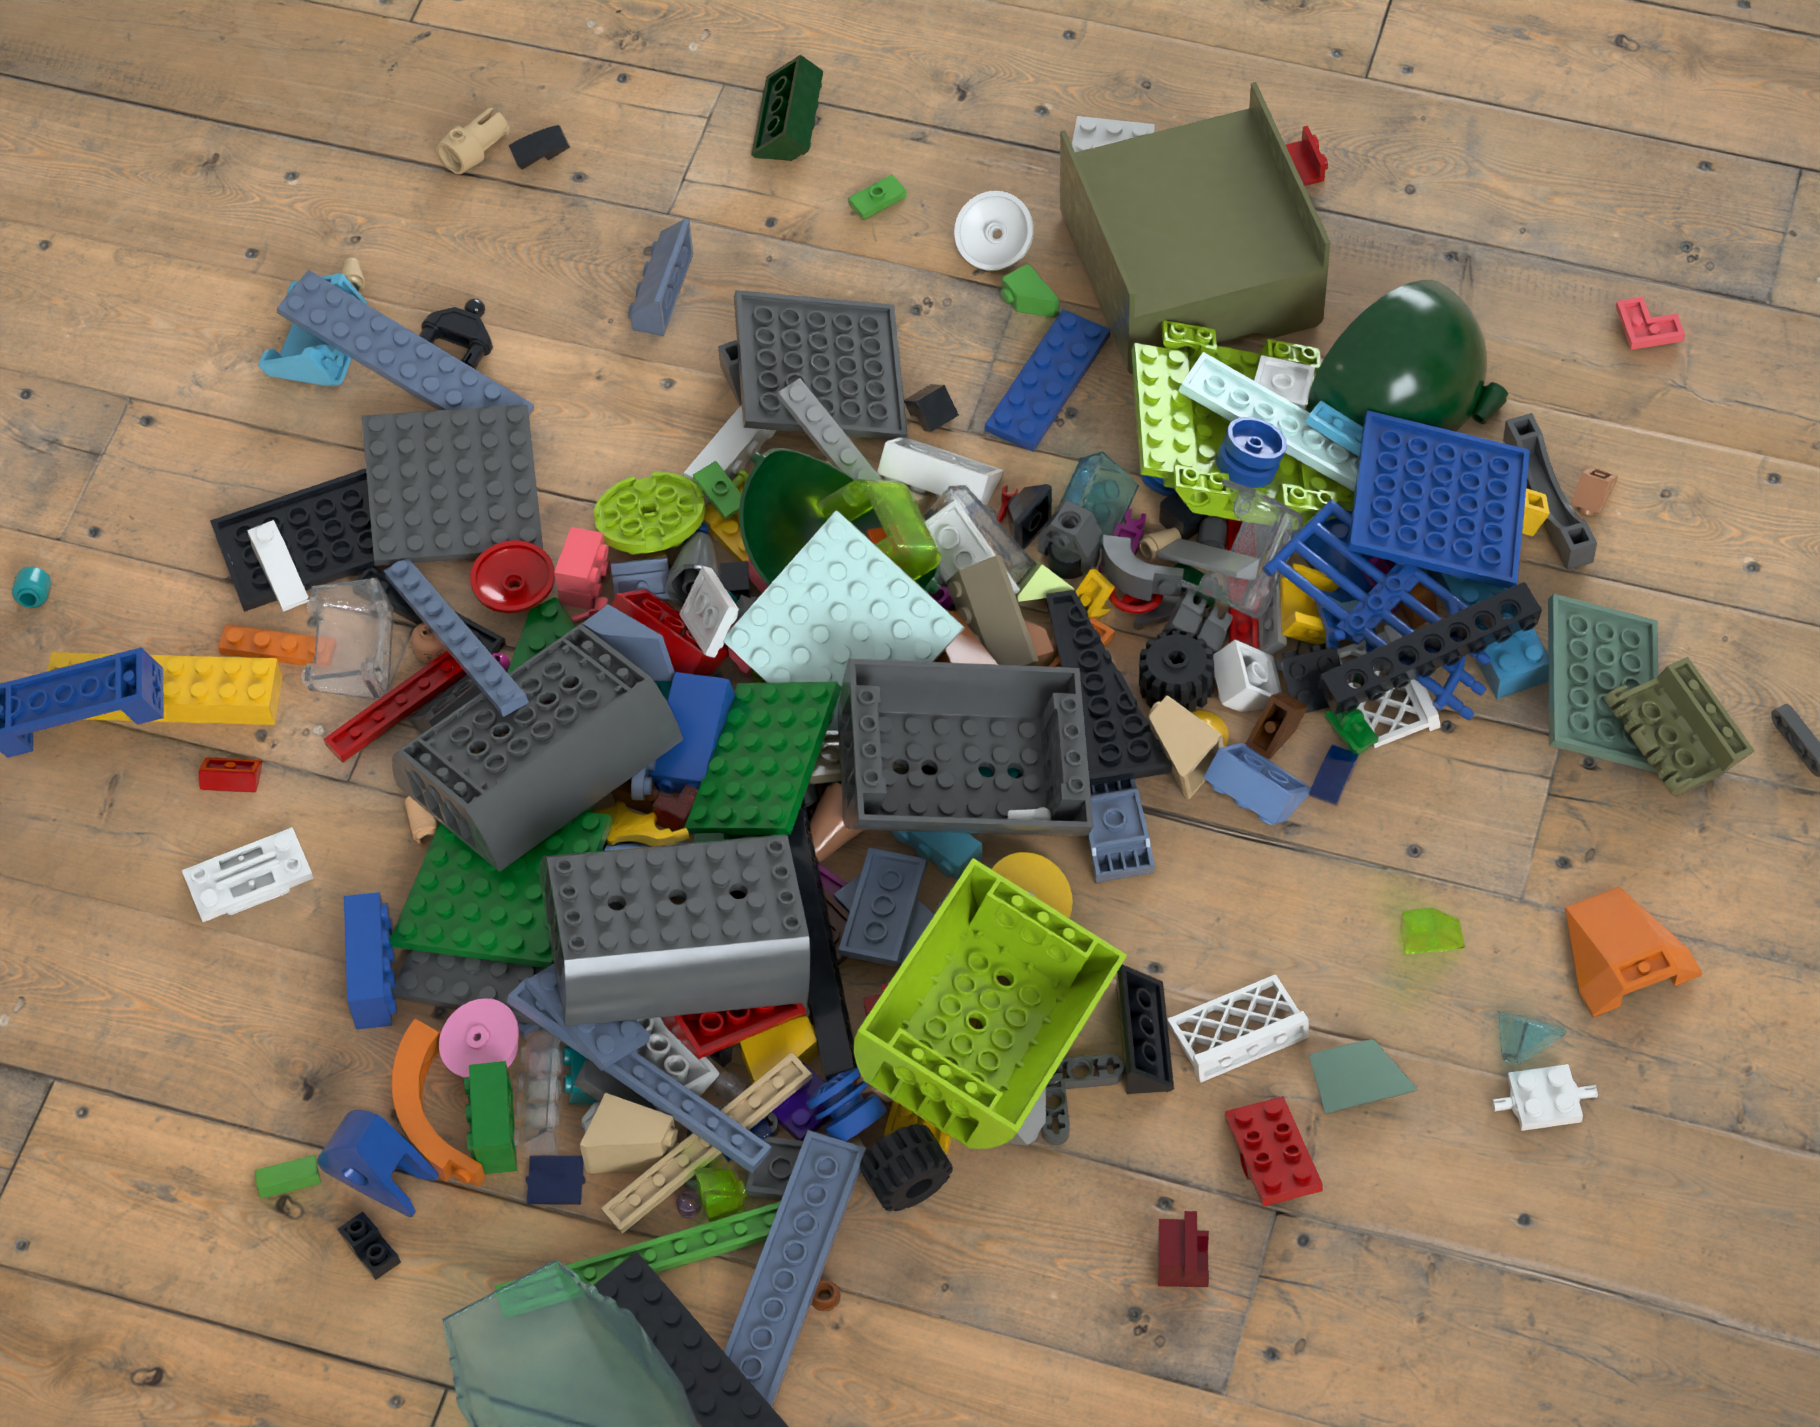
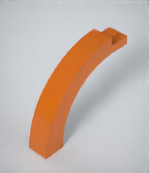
(409, 1073)

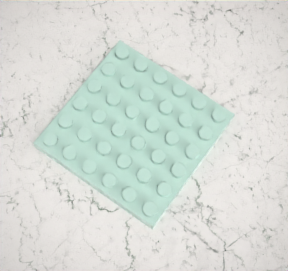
(839, 605)

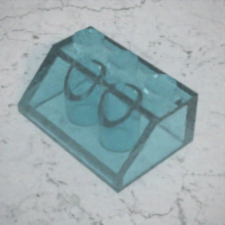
(1102, 489)

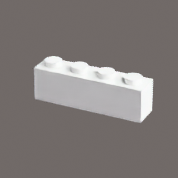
(730, 447)

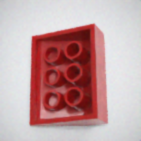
(717, 1030)

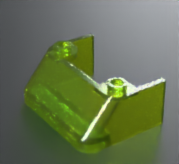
(908, 535)

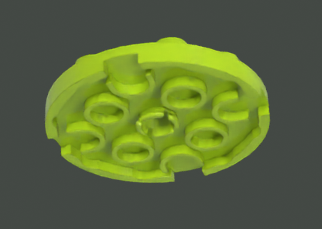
(673, 498)

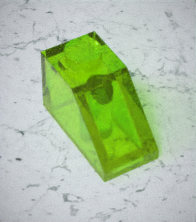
(1430, 931)
(719, 1192)

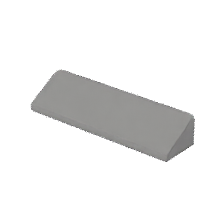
(1210, 559)

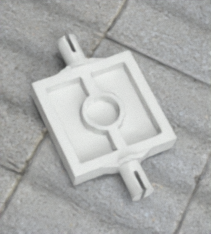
(1544, 1097)

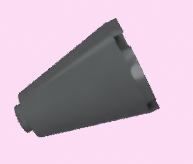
(696, 552)

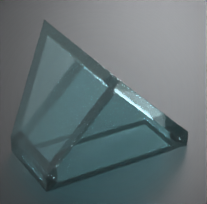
(1525, 1036)

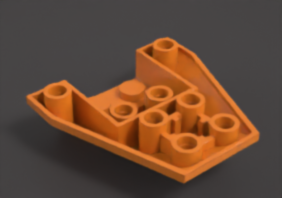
(1621, 950)

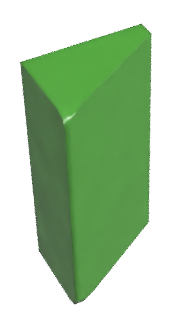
(287, 1177)

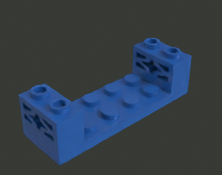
(80, 691)

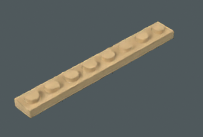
(695, 1152)

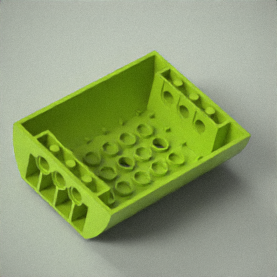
(919, 1031)

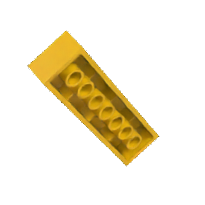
(205, 688)

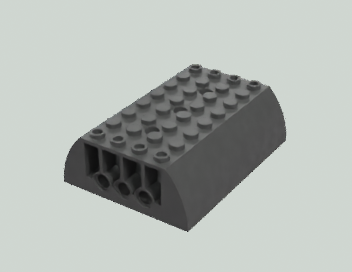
(672, 956)

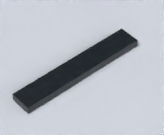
(489, 639)

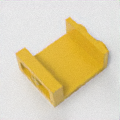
(1298, 610)

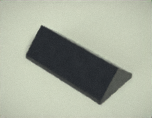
(1144, 1032)

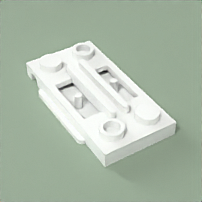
(248, 875)

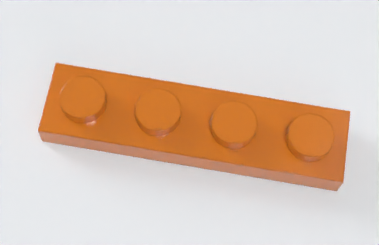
(267, 644)

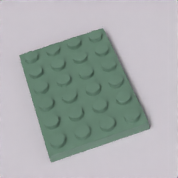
(1589, 657)

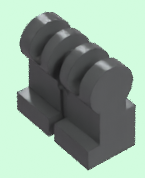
(1187, 619)

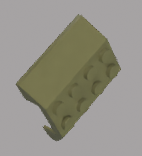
(1680, 727)

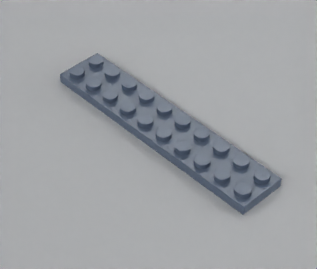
(391, 348)
(793, 1260)

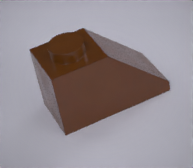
(1276, 724)

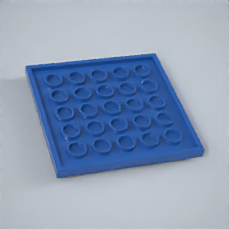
(1439, 500)

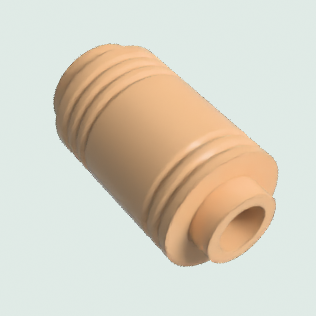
(421, 822)

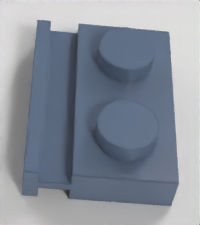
(641, 575)

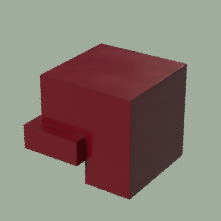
(1182, 1252)

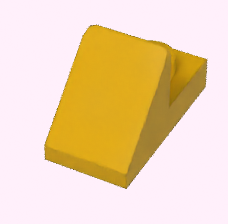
(1094, 593)

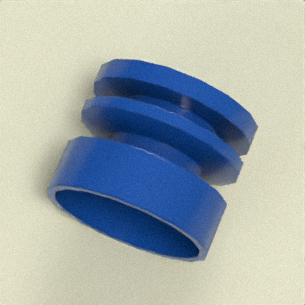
(846, 1106)

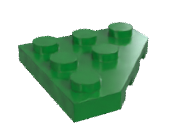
(542, 628)

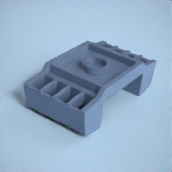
(1119, 833)

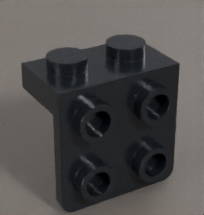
(1304, 671)

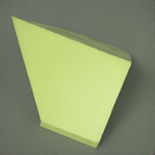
(1039, 583)

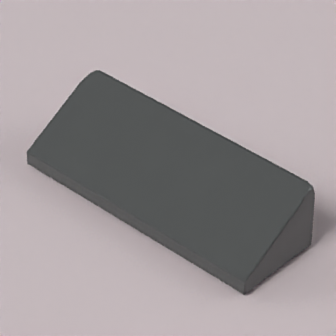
(598, 1082)

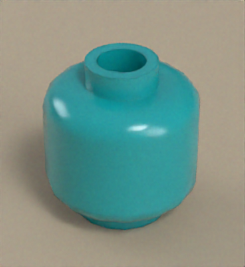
(31, 587)

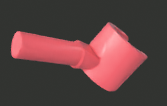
(599, 603)

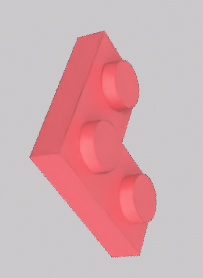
(1646, 331)

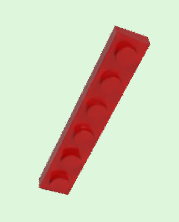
(394, 706)

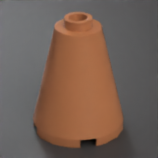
(828, 824)

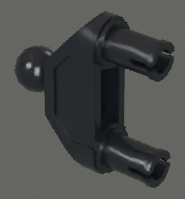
(460, 328)

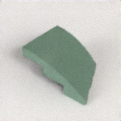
(1357, 1076)

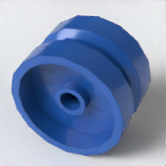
(1251, 452)

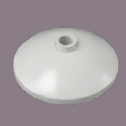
(985, 216)

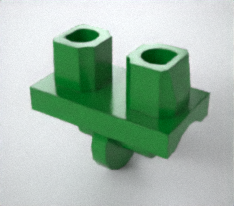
(1352, 730)

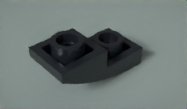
(540, 144)
(369, 1245)

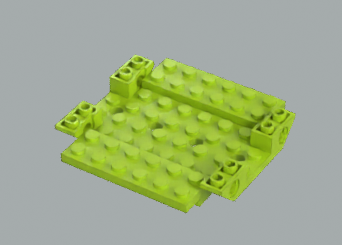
(1183, 437)

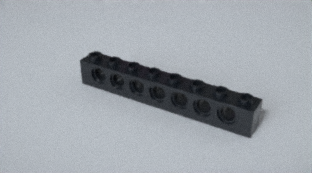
(1412, 647)

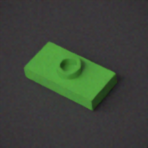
(877, 197)
(719, 489)

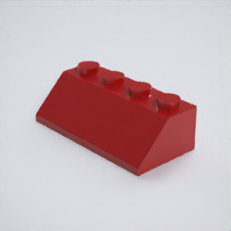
(662, 618)

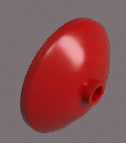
(509, 566)

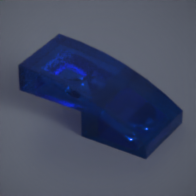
(1333, 775)

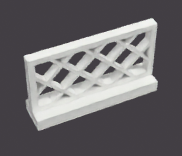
(1416, 694)
(1249, 1043)

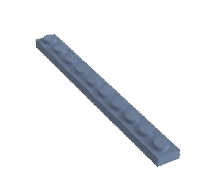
(456, 637)
(662, 1092)

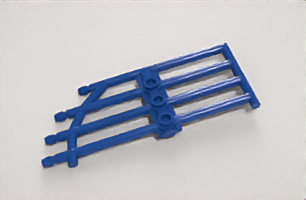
(1378, 603)

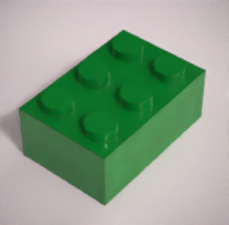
(491, 1117)

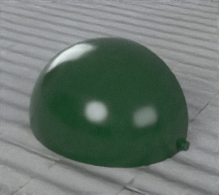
(1407, 358)
(781, 510)

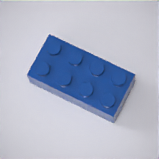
(369, 960)

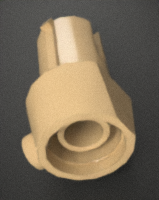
(466, 146)

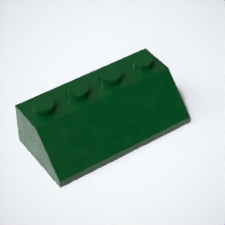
(788, 111)

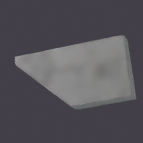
(1159, 614)

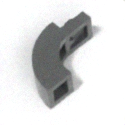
(1134, 575)

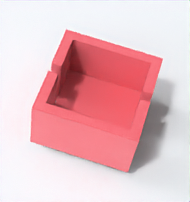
(582, 568)

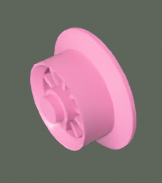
(479, 1034)

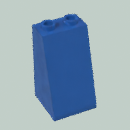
(701, 712)

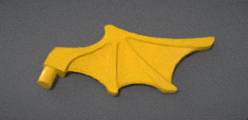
(639, 828)

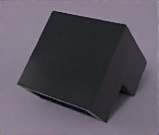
(931, 406)
(1178, 515)

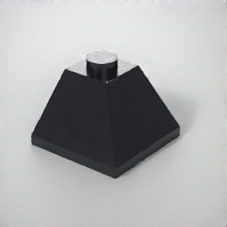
(1029, 513)

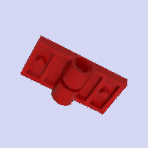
(1273, 1151)

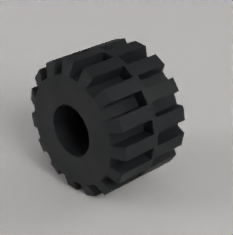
(1177, 669)
(906, 1167)

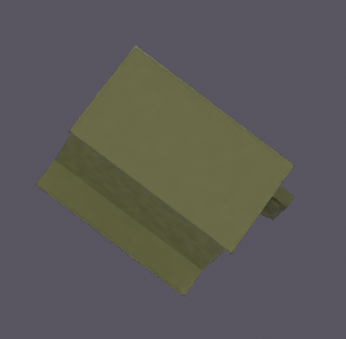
(1197, 230)

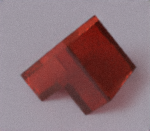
(673, 811)

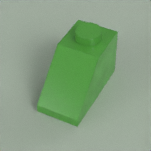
(1029, 293)

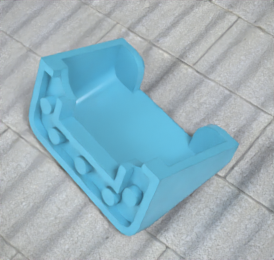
(306, 356)

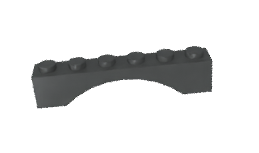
(1566, 528)

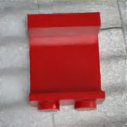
(1307, 158)

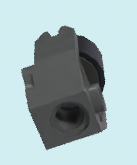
(1074, 549)

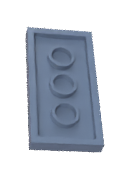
(883, 907)
(599, 1041)

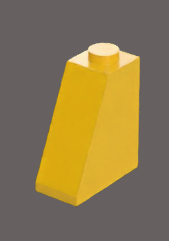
(772, 1046)

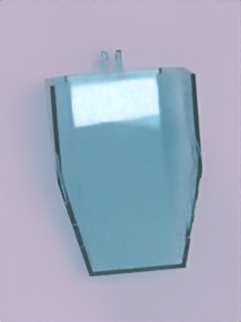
(559, 1358)

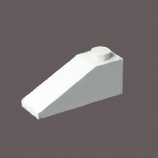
(277, 565)

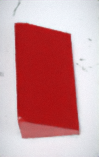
(229, 774)

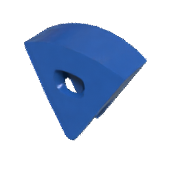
(365, 1155)

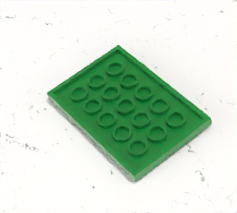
(764, 758)

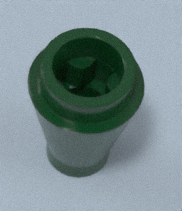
(1490, 401)

